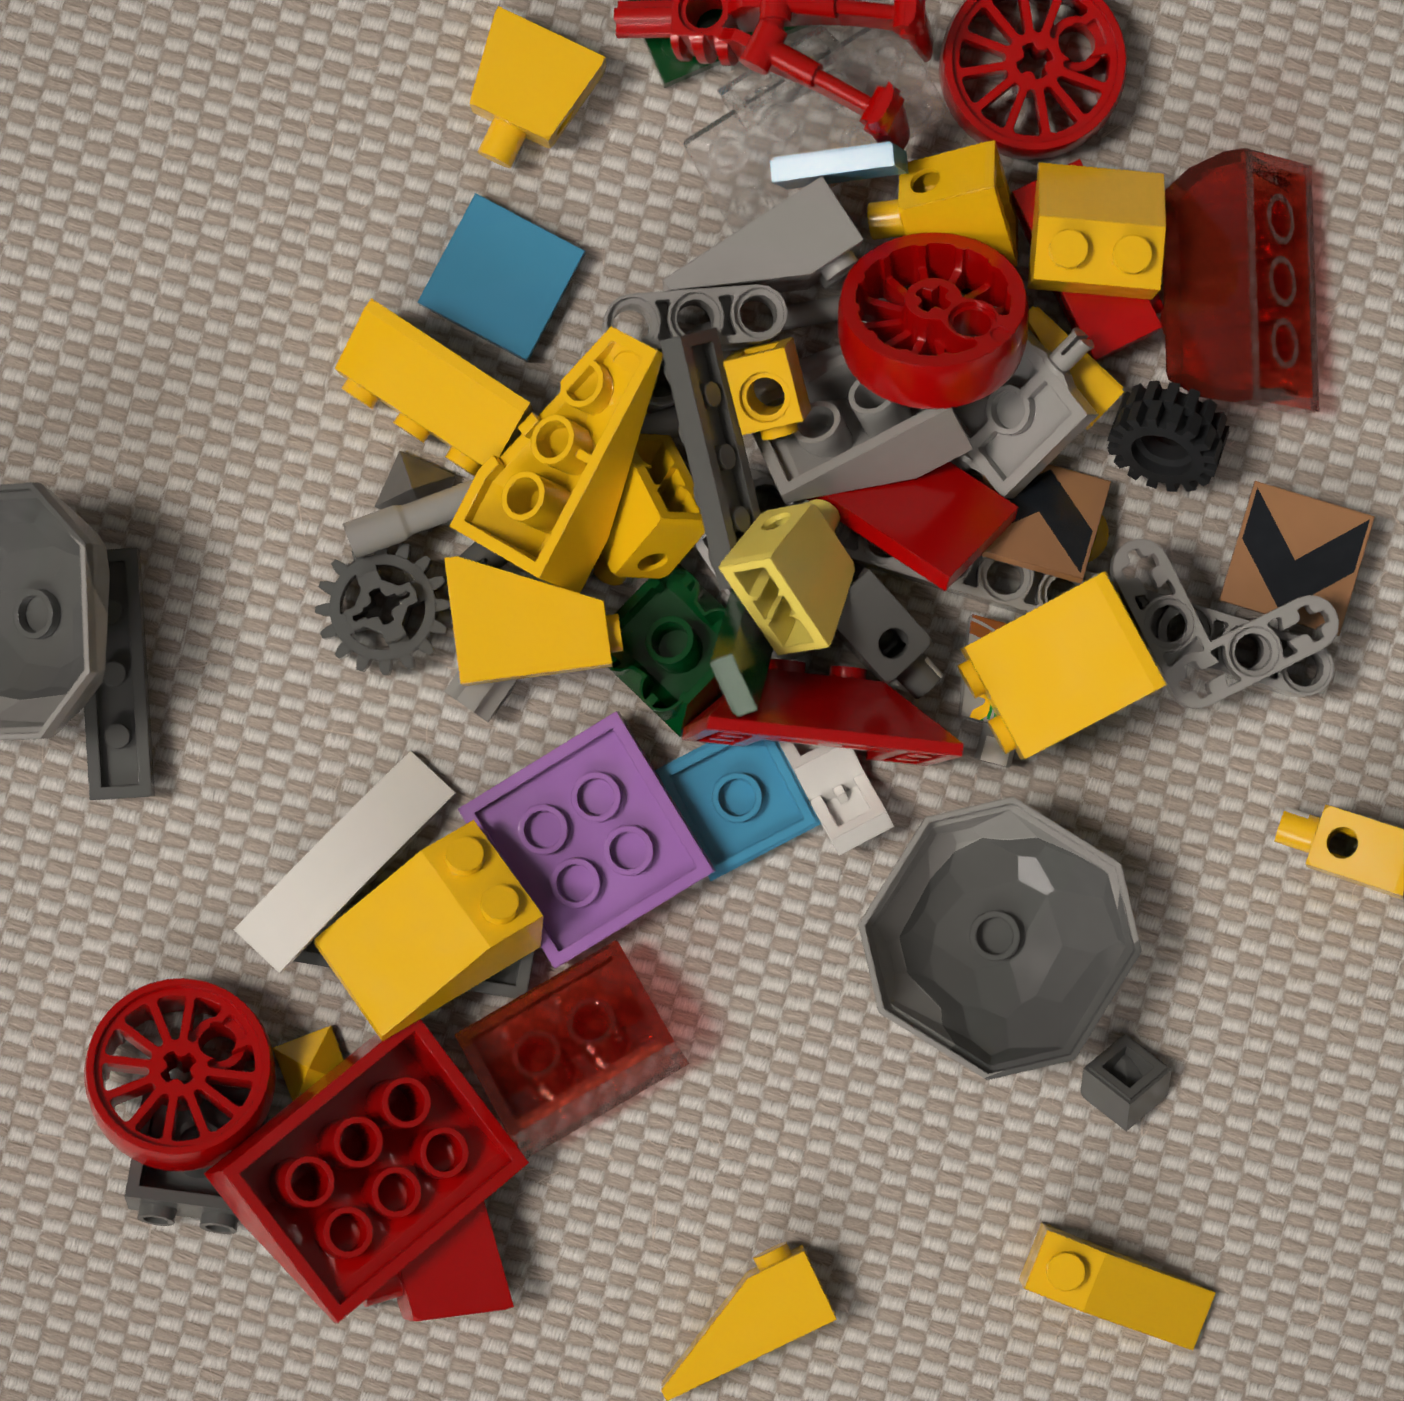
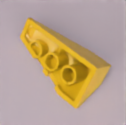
(562, 479)

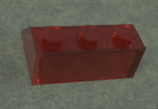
(571, 1049)

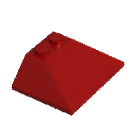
(830, 712)

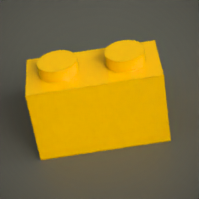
(1098, 231)

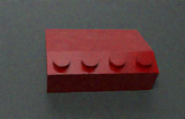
(367, 1168)

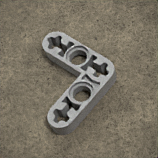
(1194, 643)

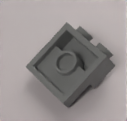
(167, 1194)

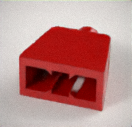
(452, 1276)

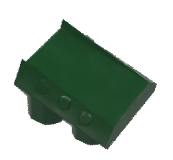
(669, 645)

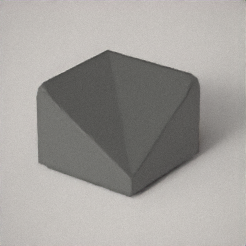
(1125, 1082)

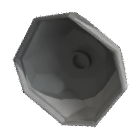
(49, 612)
(999, 938)

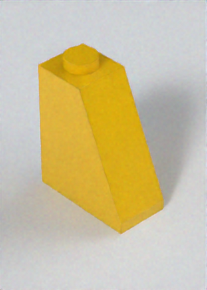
(523, 626)

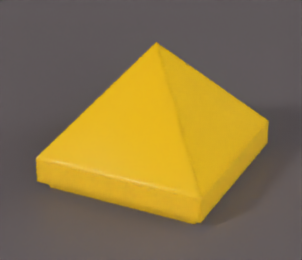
(308, 1059)

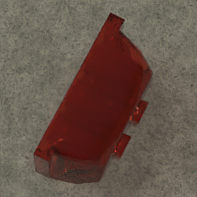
(1242, 282)

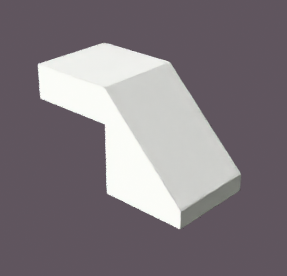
(838, 793)

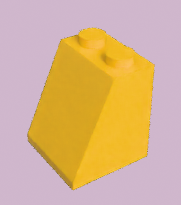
(1060, 668)

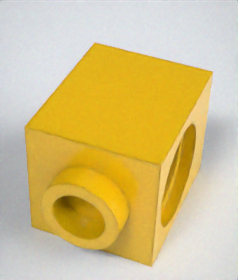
(774, 361)

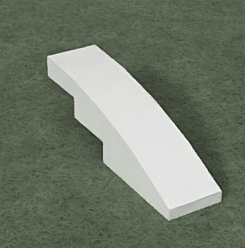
(344, 862)

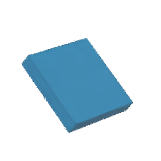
(501, 277)
(738, 800)

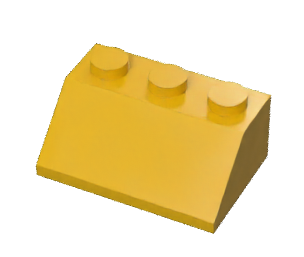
(430, 388)

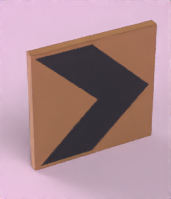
(1053, 523)
(1295, 550)

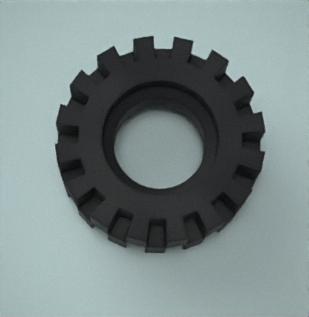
(1168, 436)

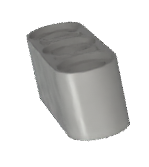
(720, 304)

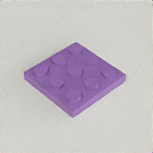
(590, 837)

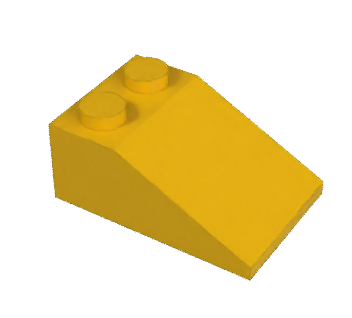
(432, 931)

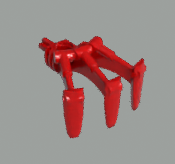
(765, 49)

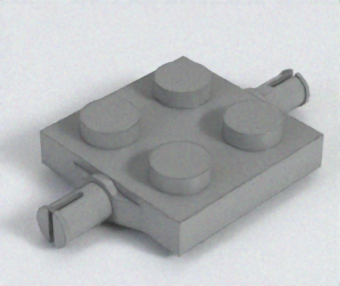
(1028, 417)

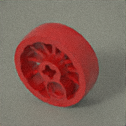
(1107, 47)
(920, 340)
(230, 1020)

